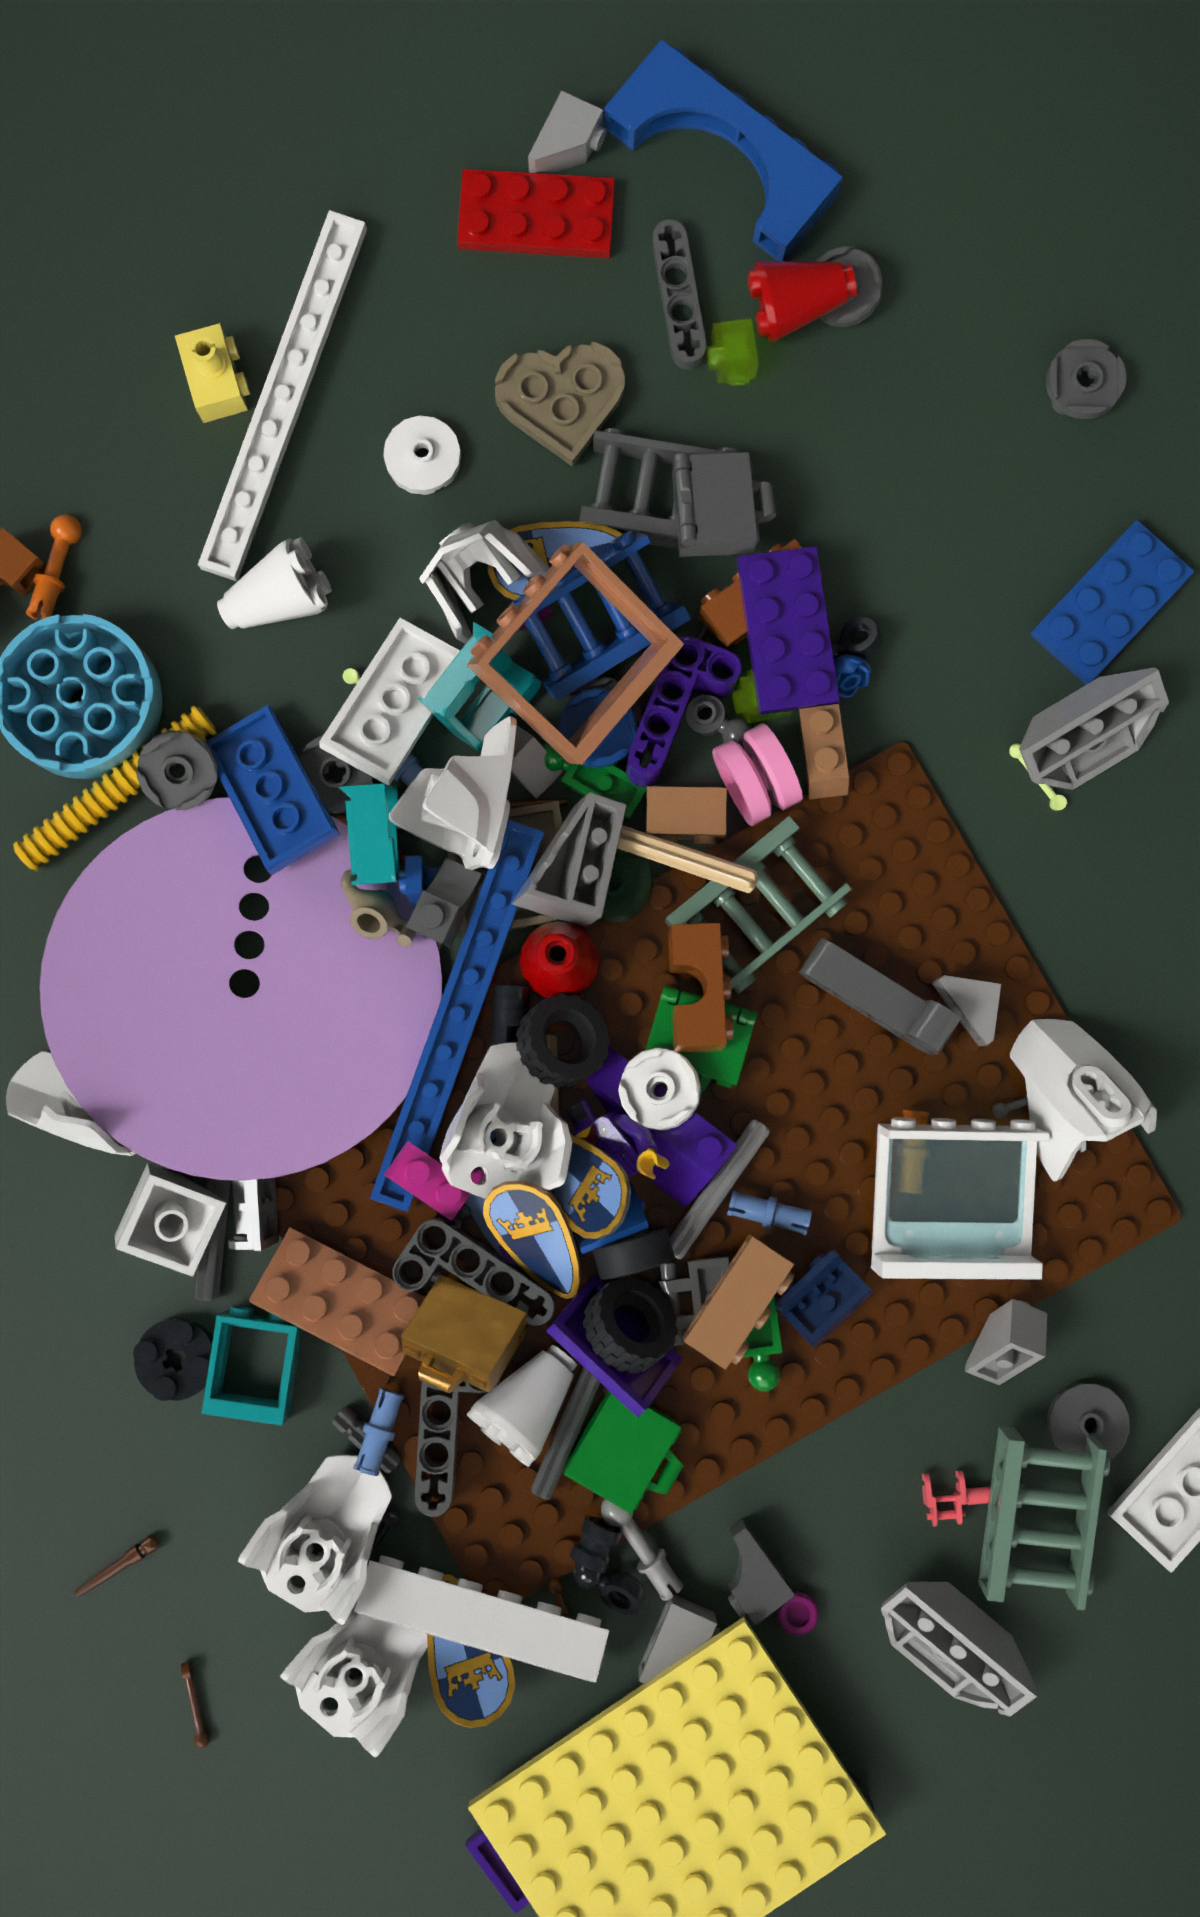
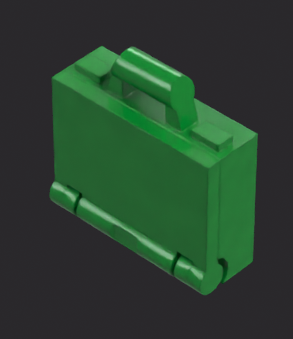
(715, 1065)
(623, 1453)

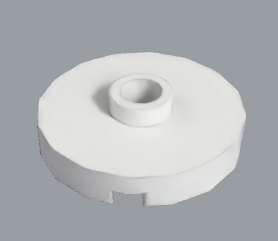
(425, 473)
(646, 1072)

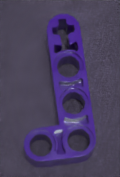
(670, 712)

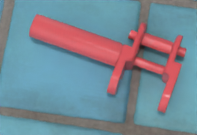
(960, 1497)

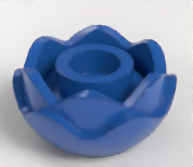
(851, 674)

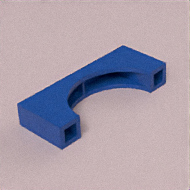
(677, 94)

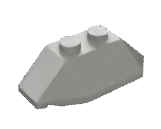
(1093, 728)
(958, 1646)

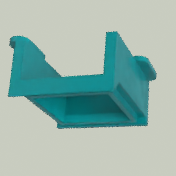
(488, 708)
(371, 833)

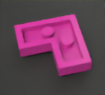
(426, 1181)

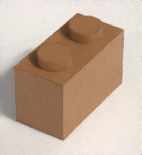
(823, 751)
(687, 814)

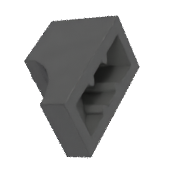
(445, 902)
(758, 1583)

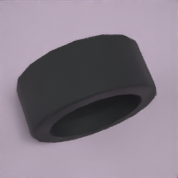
(634, 1253)

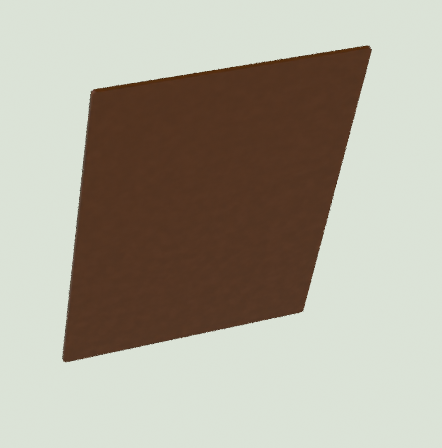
(821, 1088)

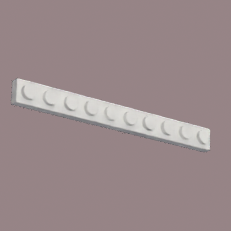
(282, 396)

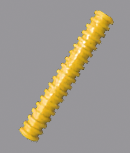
(97, 801)

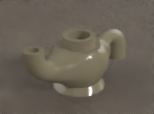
(374, 912)

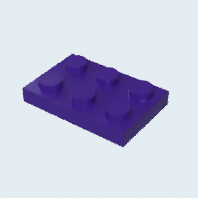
(631, 1389)

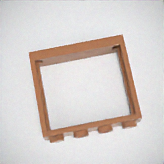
(625, 693)

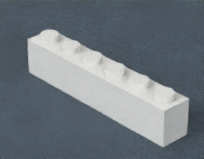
(482, 1620)

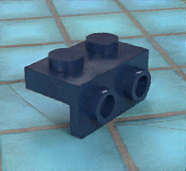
(822, 1297)

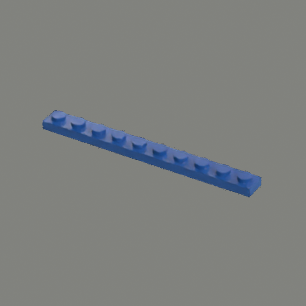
(460, 1006)

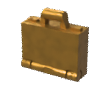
(463, 1336)

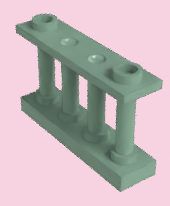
(781, 843)
(1008, 1494)

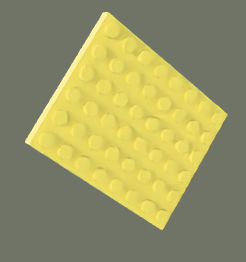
(682, 1798)

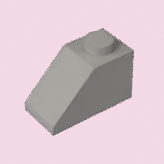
(567, 136)
(1009, 1342)
(678, 1632)

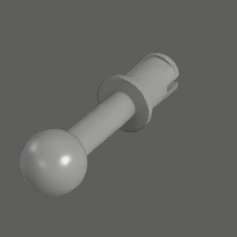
(652, 1560)

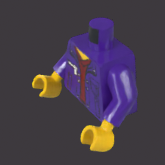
(619, 1137)

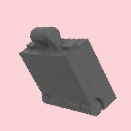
(717, 504)

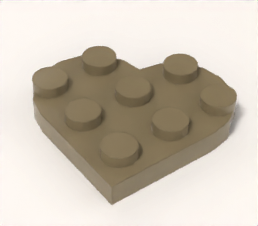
(561, 396)

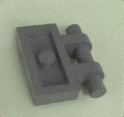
(701, 1281)

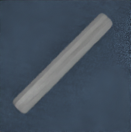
(718, 1188)

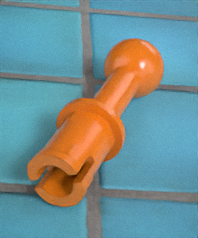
(65, 531)

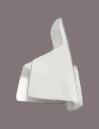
(462, 549)
(465, 802)
(1076, 1091)
(44, 1101)
(516, 1106)
(342, 1515)
(369, 1704)

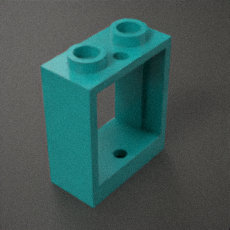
(241, 1406)

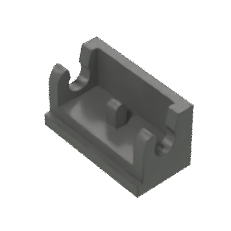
(255, 1214)

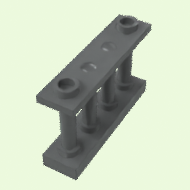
(639, 520)

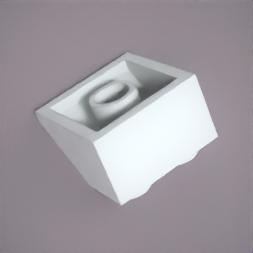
(169, 1220)

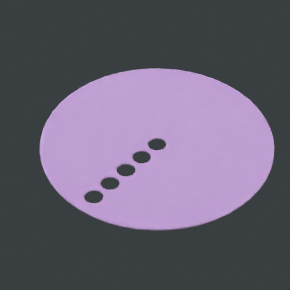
(183, 1064)

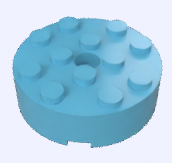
(117, 705)

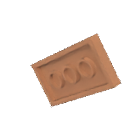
(337, 1300)

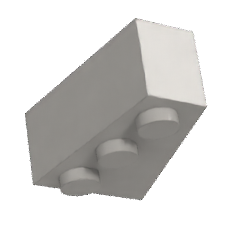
(577, 865)

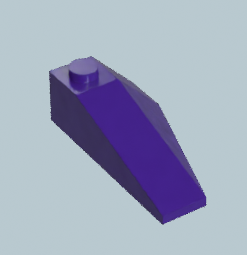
(692, 1148)

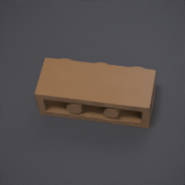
(739, 1302)

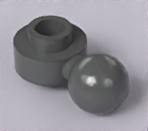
(730, 729)

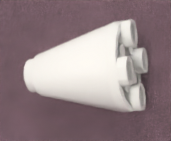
(276, 589)
(526, 1404)

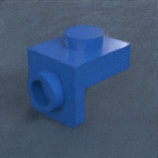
(415, 878)

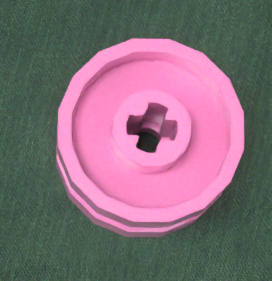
(757, 774)

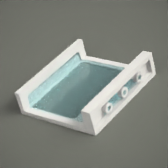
(955, 1200)

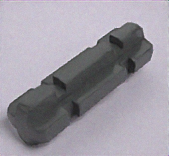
(347, 1421)

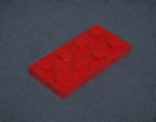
(535, 213)

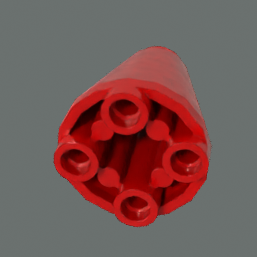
(797, 293)
(568, 976)

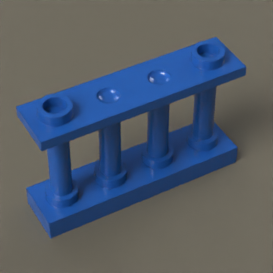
(598, 656)

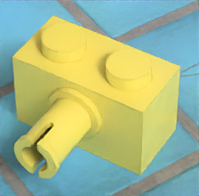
(211, 372)

